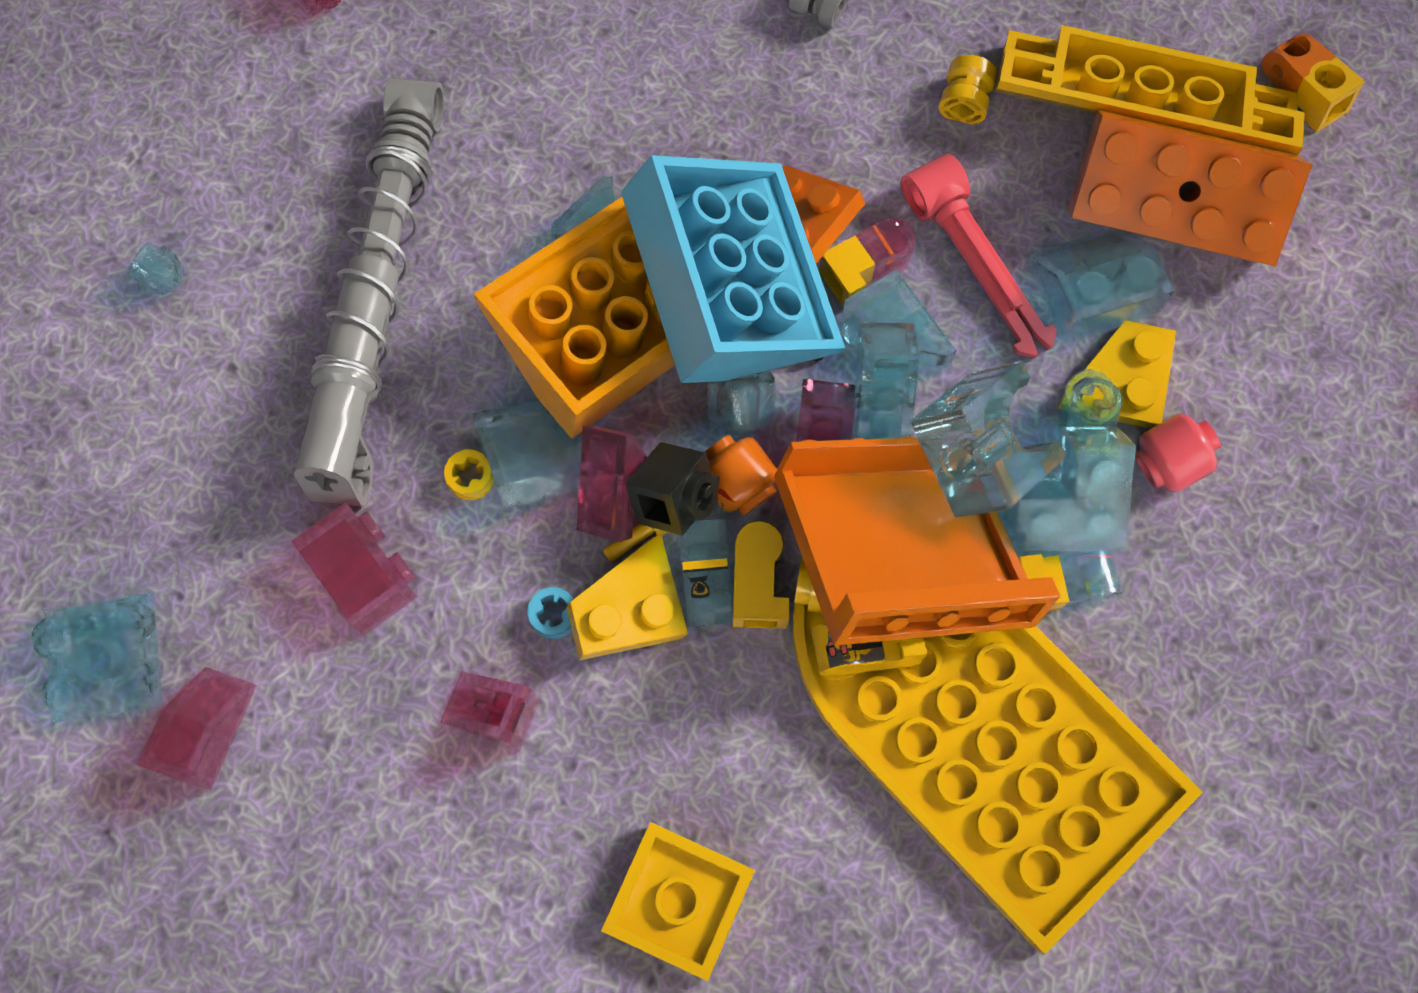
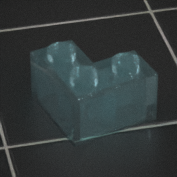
(1086, 504)

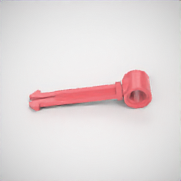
(940, 194)

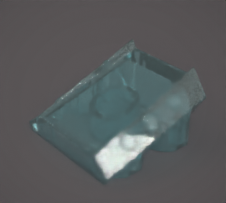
(529, 454)
(100, 656)

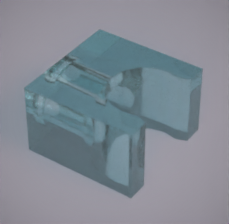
(974, 445)

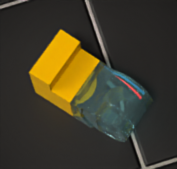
(1078, 576)

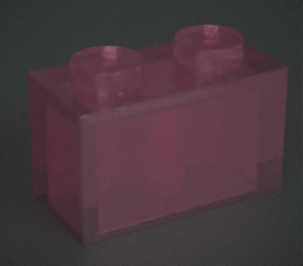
(355, 569)

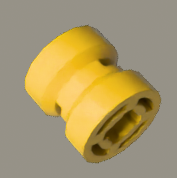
(967, 97)

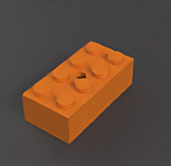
(1240, 197)

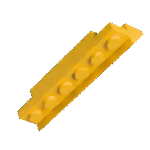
(1150, 84)

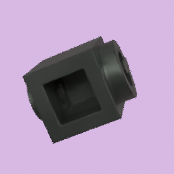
(673, 488)

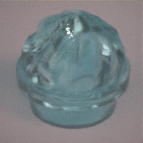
(156, 269)

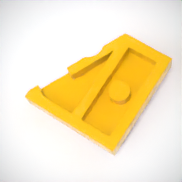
(629, 606)

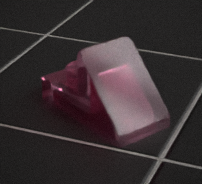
(605, 466)

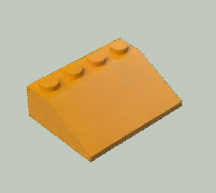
(581, 320)

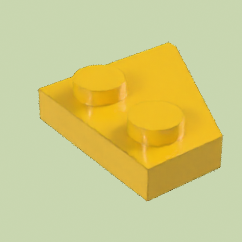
(1139, 366)

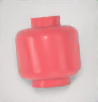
(1178, 452)

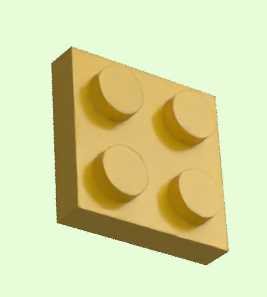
(678, 901)

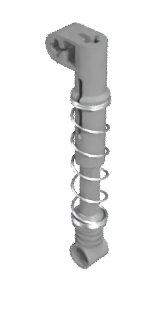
(332, 455)

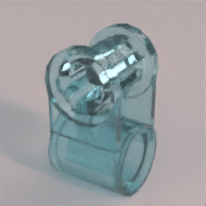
(1077, 414)

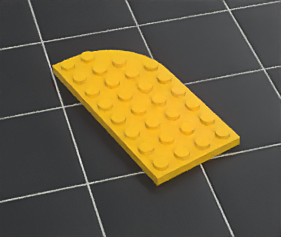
(1006, 766)

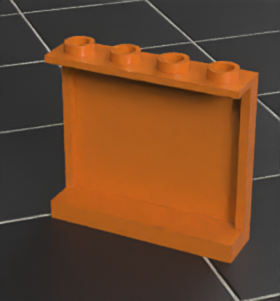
(891, 551)

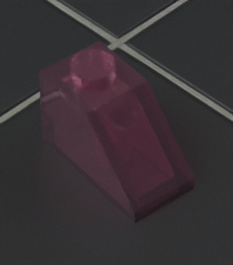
(198, 728)

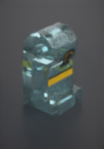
(706, 573)

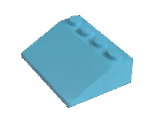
(729, 267)

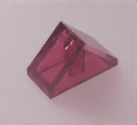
(491, 709)

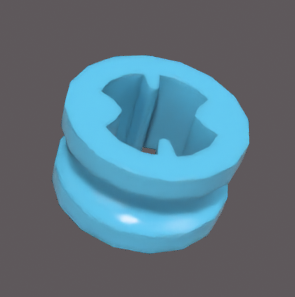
(536, 610)

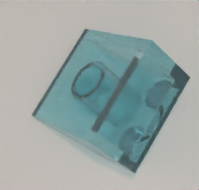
(1100, 282)

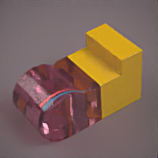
(867, 256)

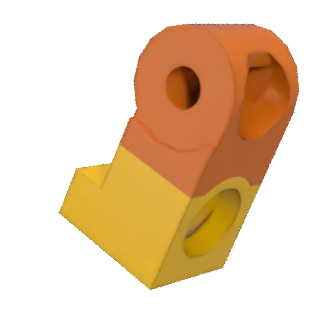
(1321, 79)

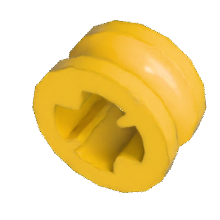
(461, 461)

